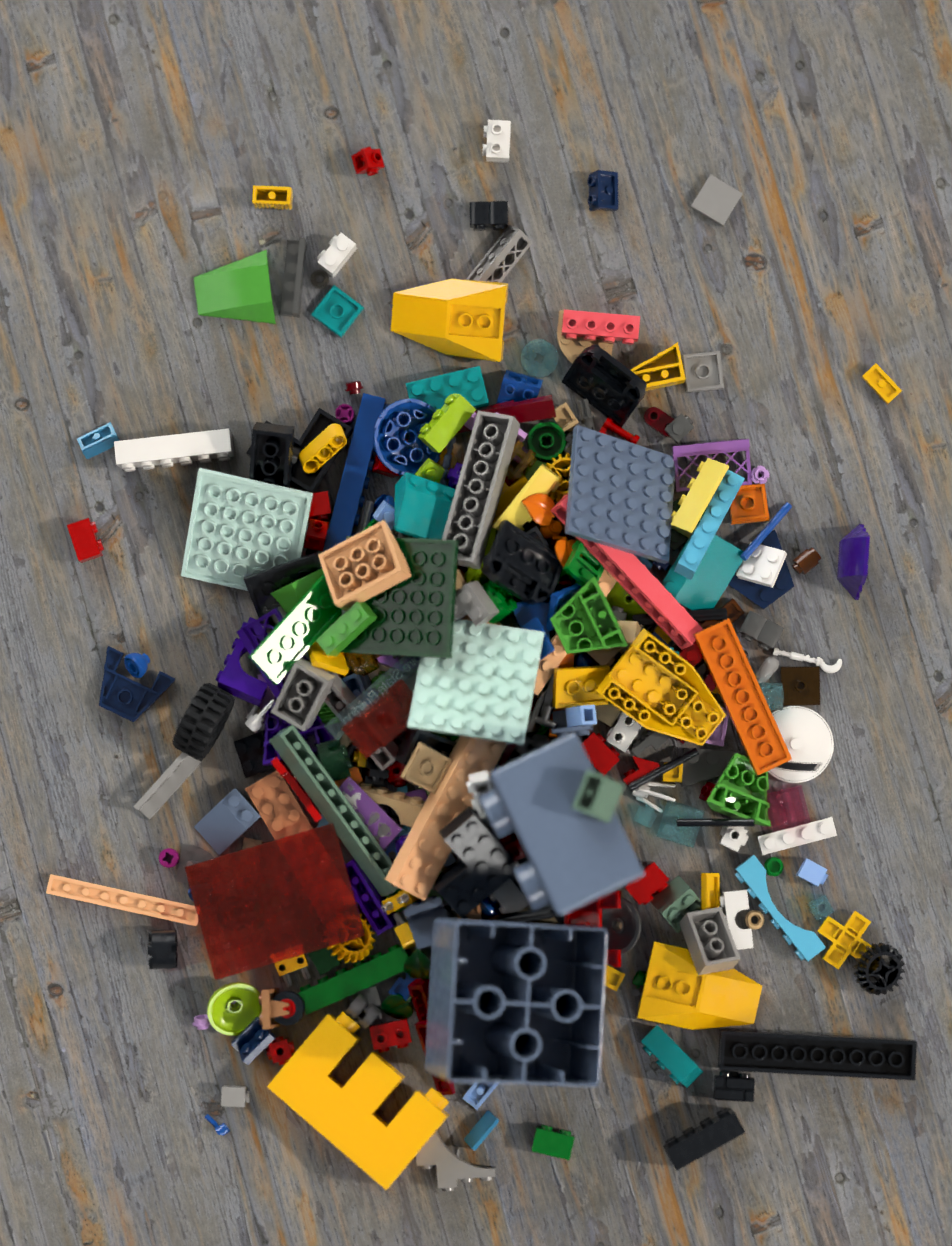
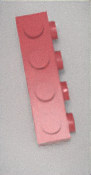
(600, 326)

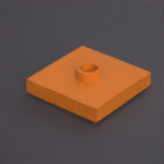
(749, 505)

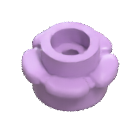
(756, 479)
(201, 1022)

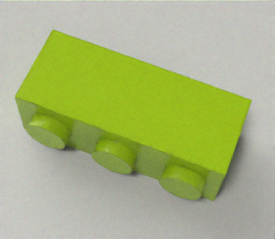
(446, 422)

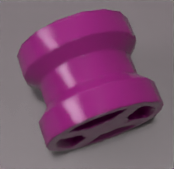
(343, 411)
(169, 856)

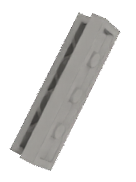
(496, 256)
(167, 785)

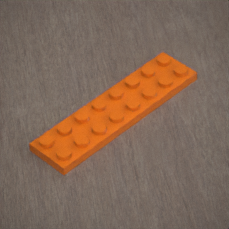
(742, 696)

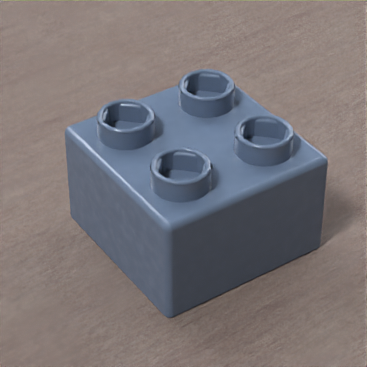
(567, 851)
(516, 1002)

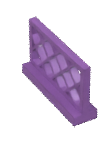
(711, 448)

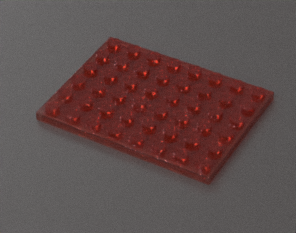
(274, 901)

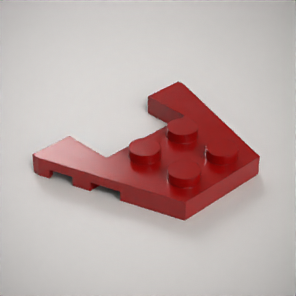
(297, 788)
(592, 916)

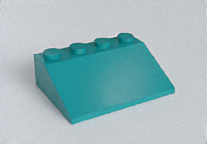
(421, 507)
(710, 578)

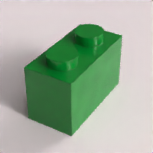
(553, 1142)

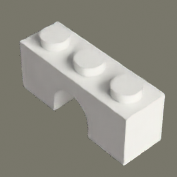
(733, 903)

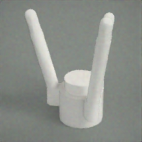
(255, 721)
(644, 791)

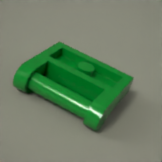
(579, 568)

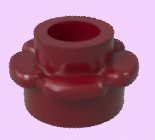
(353, 387)

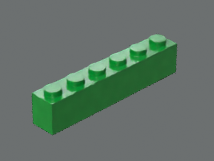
(353, 980)

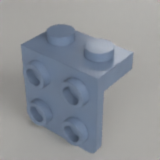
(421, 920)

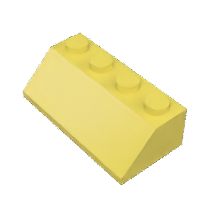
(542, 482)
(698, 497)

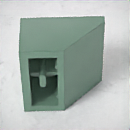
(598, 796)
(676, 901)

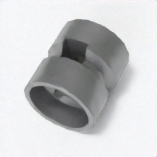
(357, 1006)

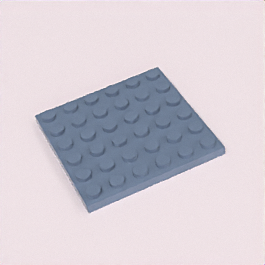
(620, 494)

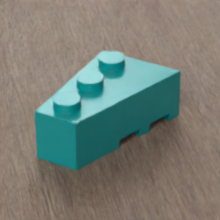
(671, 1057)

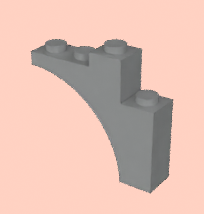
(449, 1165)

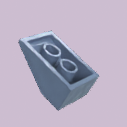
(227, 821)

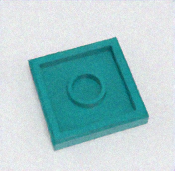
(337, 311)

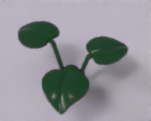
(417, 967)

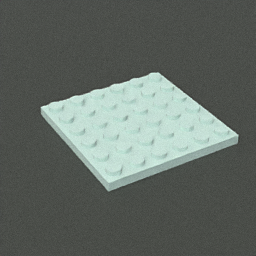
(242, 528)
(484, 685)

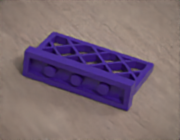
(251, 642)

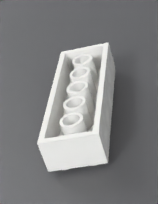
(174, 449)

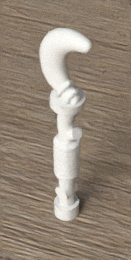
(819, 661)

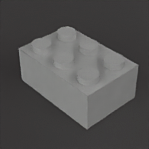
(303, 694)
(709, 941)

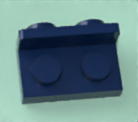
(603, 190)
(252, 1041)

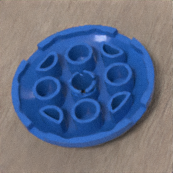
(390, 431)

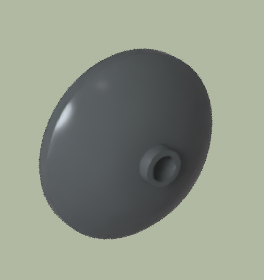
(628, 935)

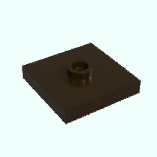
(800, 685)

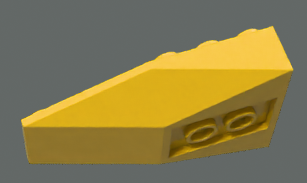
(454, 317)
(662, 691)
(683, 999)

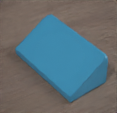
(98, 440)
(481, 1130)

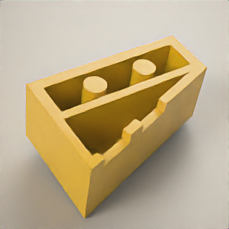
(662, 370)

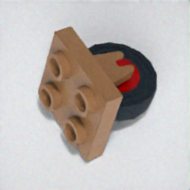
(280, 1008)

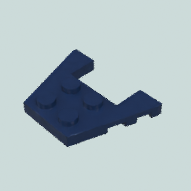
(760, 594)
(125, 695)

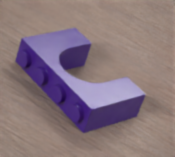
(233, 677)

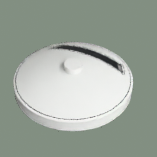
(807, 741)

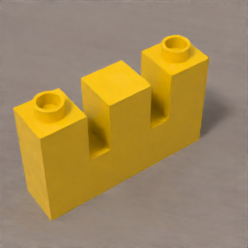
(348, 1111)

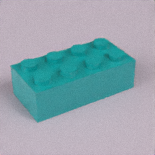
(437, 388)

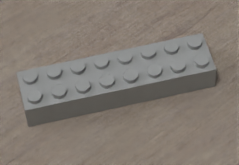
(480, 485)

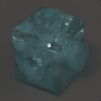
(773, 694)

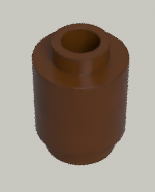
(806, 561)

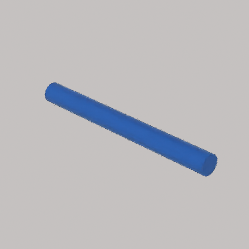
(765, 532)

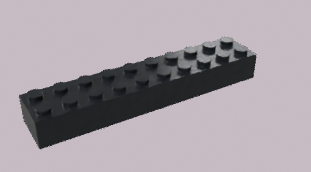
(817, 1054)

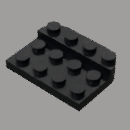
(605, 384)
(522, 565)
(274, 578)

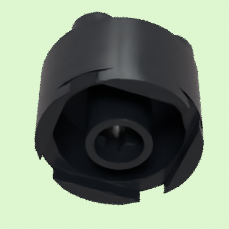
(163, 949)

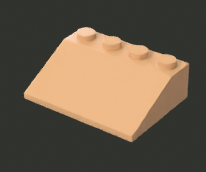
(364, 566)

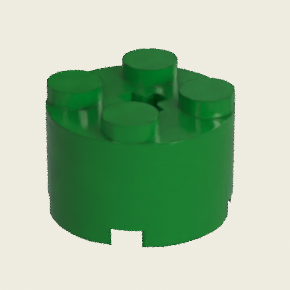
(546, 431)
(501, 598)

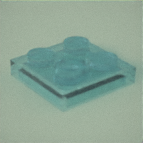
(668, 825)

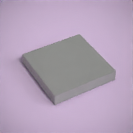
(716, 200)
(703, 371)

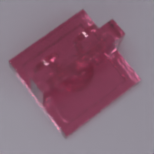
(787, 808)

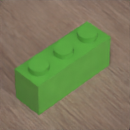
(346, 628)

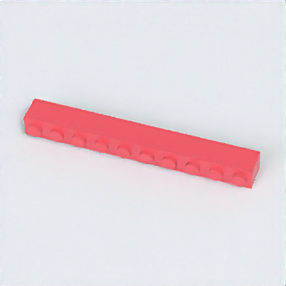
(641, 586)

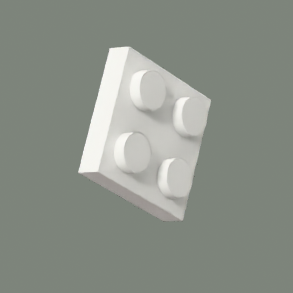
(762, 566)

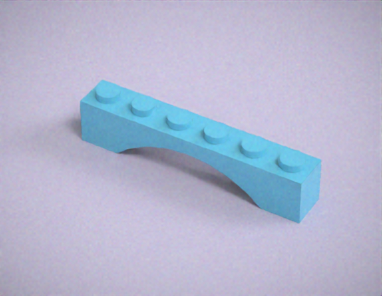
(709, 524)
(754, 876)

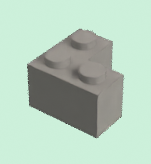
(475, 603)

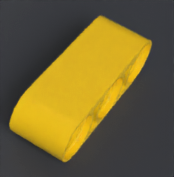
(322, 448)

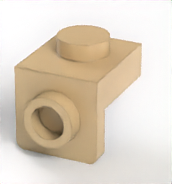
(565, 418)

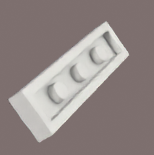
(797, 836)

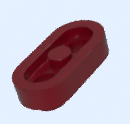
(660, 423)

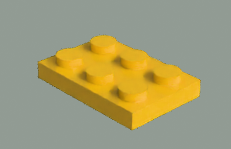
(578, 686)

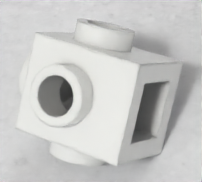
(731, 843)

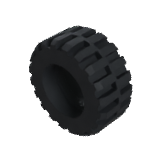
(203, 721)

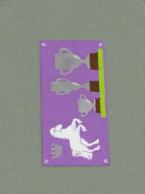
(374, 818)

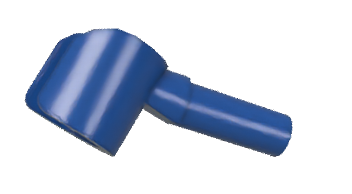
(220, 1129)

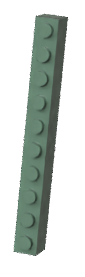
(334, 807)

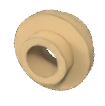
(759, 915)

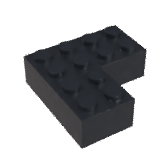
(311, 481)
(482, 867)

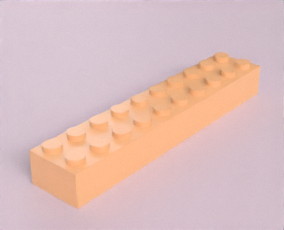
(424, 847)

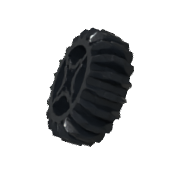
(884, 972)

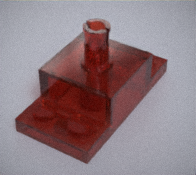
(380, 719)

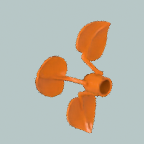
(540, 508)

